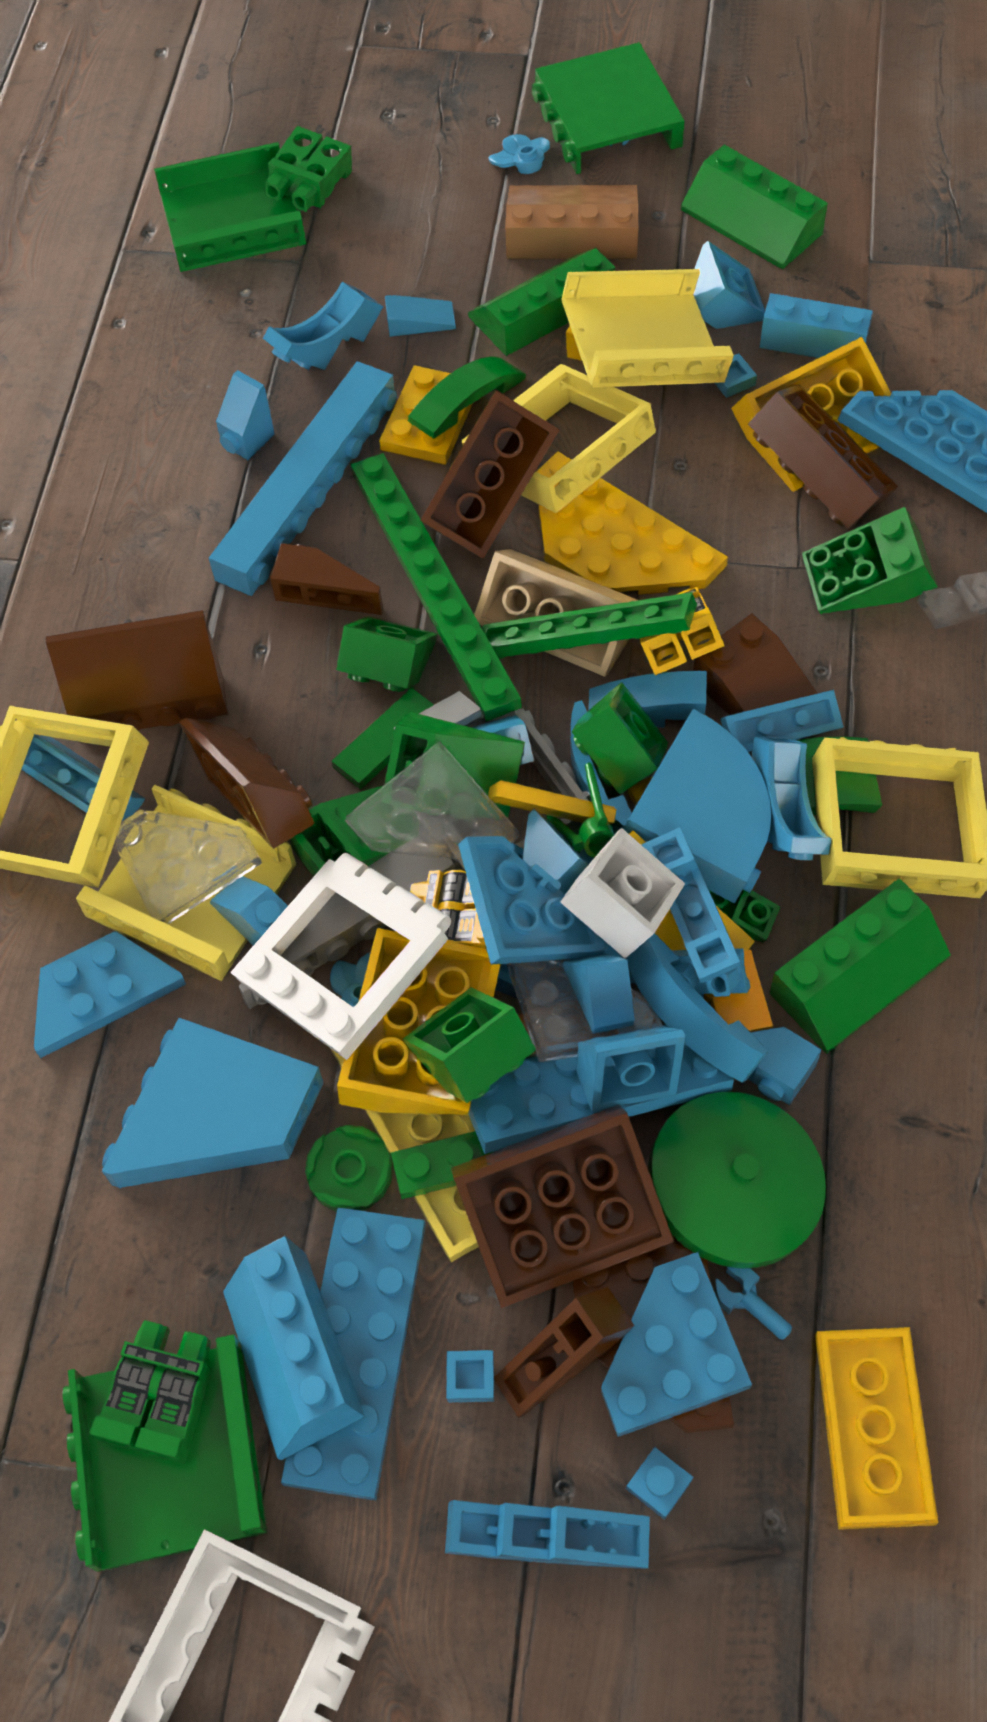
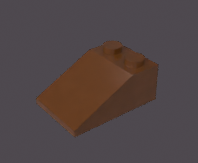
(752, 669)

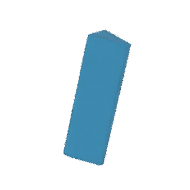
(68, 773)

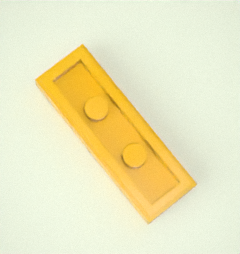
(546, 802)

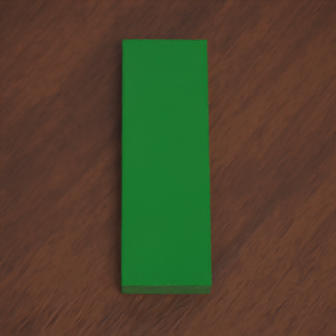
(372, 748)

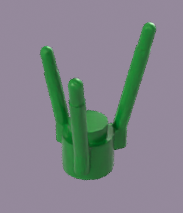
(595, 830)

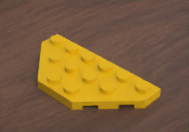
(623, 542)

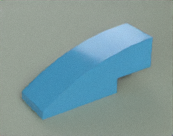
(662, 695)

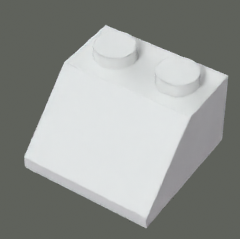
(623, 893)

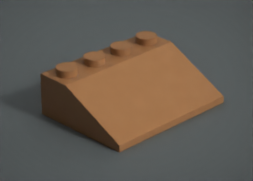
(571, 220)

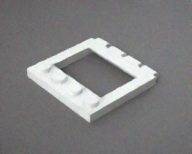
(311, 1003)
(194, 1611)

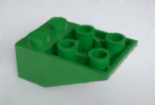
(870, 565)
(481, 753)
(332, 835)

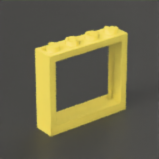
(633, 428)
(908, 761)
(109, 798)

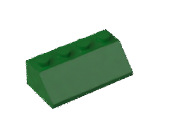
(755, 207)
(533, 306)
(860, 966)

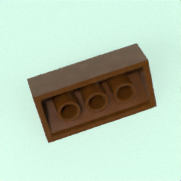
(821, 455)
(489, 474)
(250, 781)

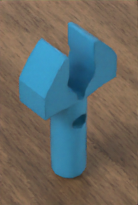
(750, 1301)

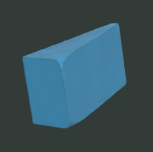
(418, 315)

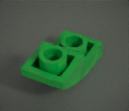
(750, 912)

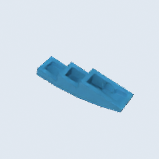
(548, 1534)

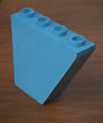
(211, 1108)

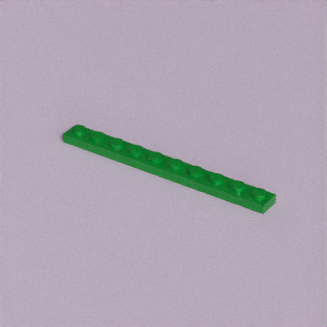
(436, 588)

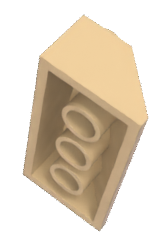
(530, 588)

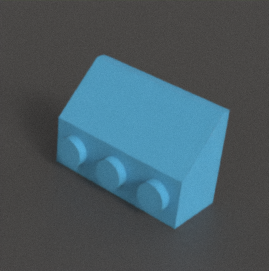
(811, 326)

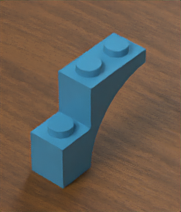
(316, 339)
(792, 820)

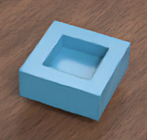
(738, 378)
(470, 1376)
(659, 1483)

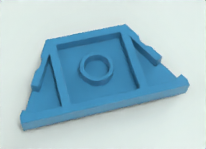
(96, 989)

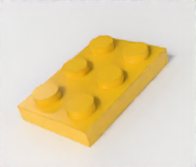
(408, 440)

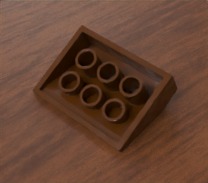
(140, 672)
(562, 1205)

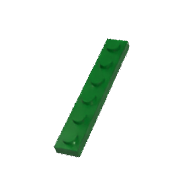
(592, 625)

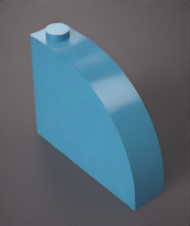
(717, 800)

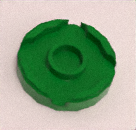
(349, 1168)

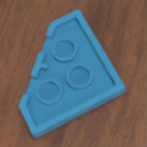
(521, 907)
(675, 1353)

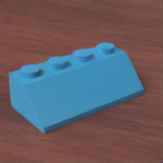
(290, 1348)

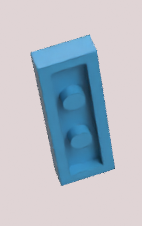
(787, 719)

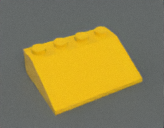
(832, 384)
(383, 1069)

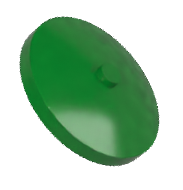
(737, 1179)

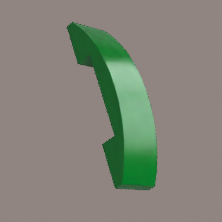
(461, 388)

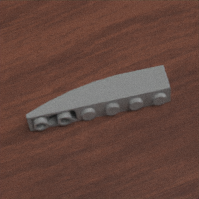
(344, 924)

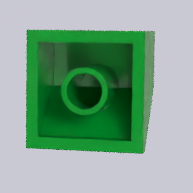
(384, 652)
(620, 739)
(471, 1044)

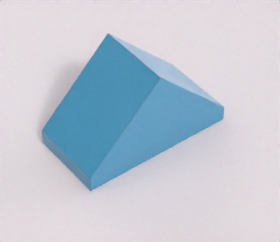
(602, 990)

